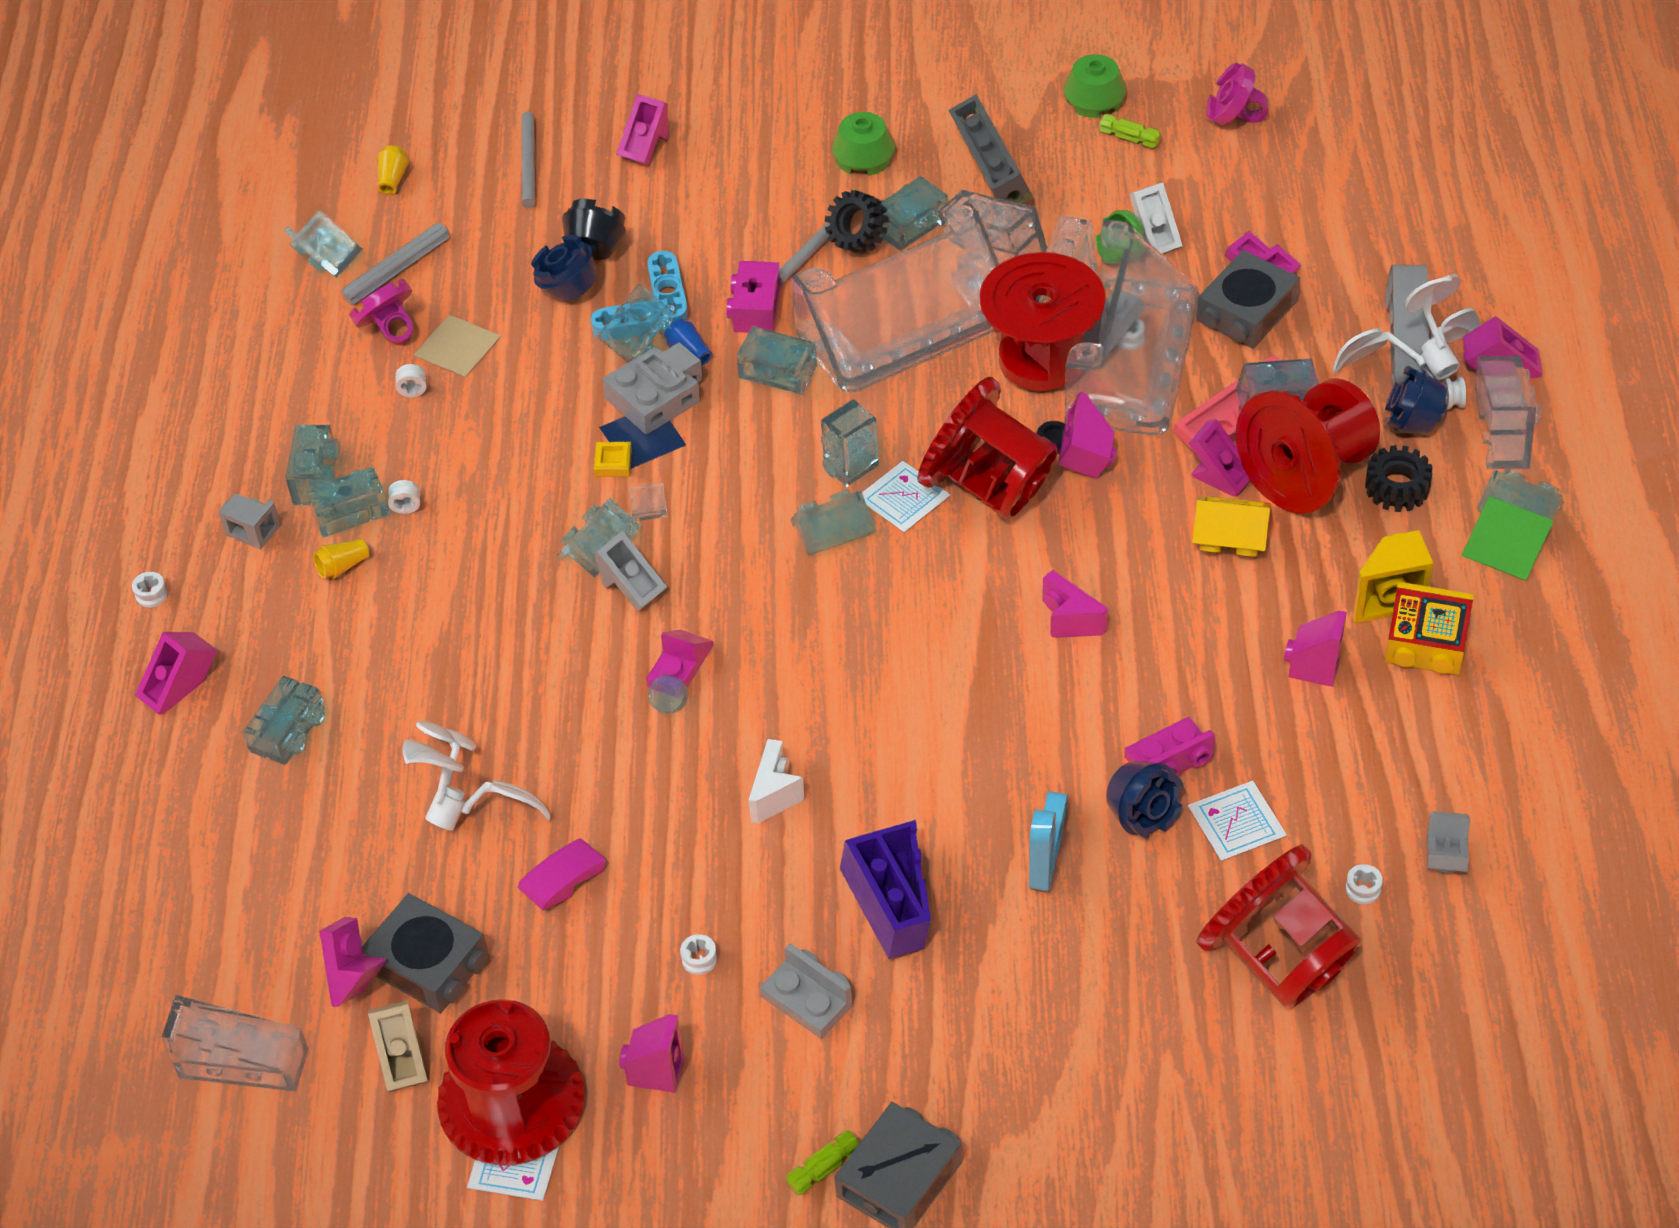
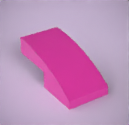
(1253, 245)
(559, 873)

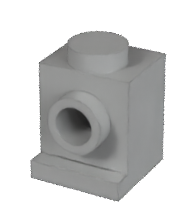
(249, 520)

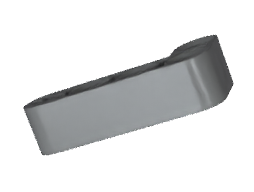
(1406, 326)

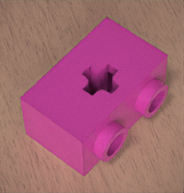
(755, 295)

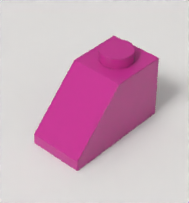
(1499, 339)
(1086, 439)
(1317, 649)
(175, 670)
(654, 1055)

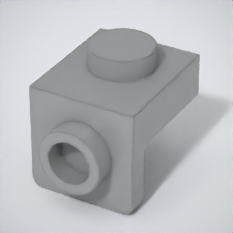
(1447, 842)

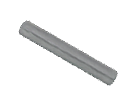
(395, 263)

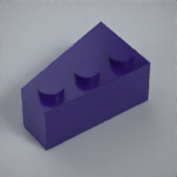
(889, 886)

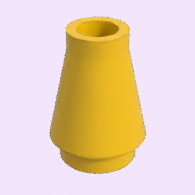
(391, 166)
(337, 558)

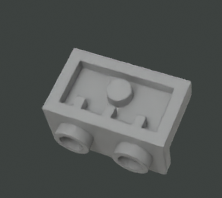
(808, 991)

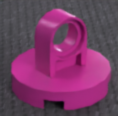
(1234, 95)
(383, 307)

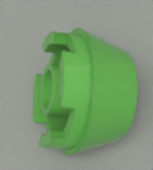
(1095, 86)
(863, 143)

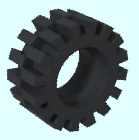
(842, 216)
(1398, 463)

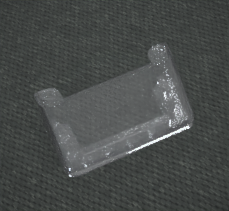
(898, 307)
(1144, 340)

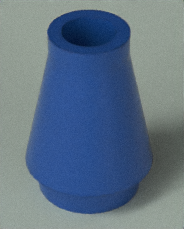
(688, 336)

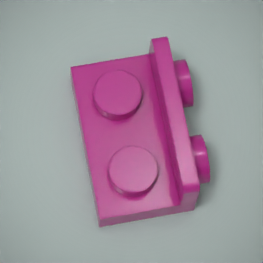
(1177, 746)

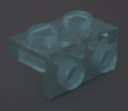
(326, 243)
(636, 324)
(1512, 488)
(833, 522)
(600, 527)

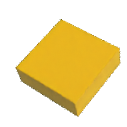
(612, 459)

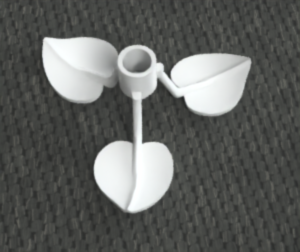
(1436, 351)
(449, 800)

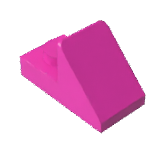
(644, 127)
(1219, 459)
(1073, 609)
(681, 656)
(345, 965)

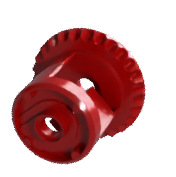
(1036, 328)
(1297, 446)
(1004, 468)
(1303, 917)
(491, 1059)

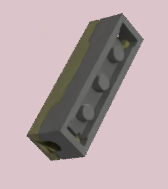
(990, 151)

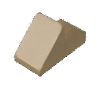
(397, 1045)

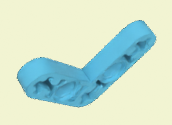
(657, 281)
(1045, 840)

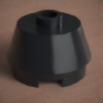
(595, 226)

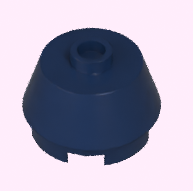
(565, 269)
(1416, 402)
(1144, 797)

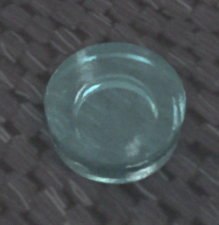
(667, 694)

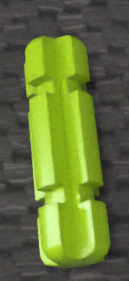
(1130, 131)
(822, 1162)

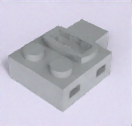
(655, 386)

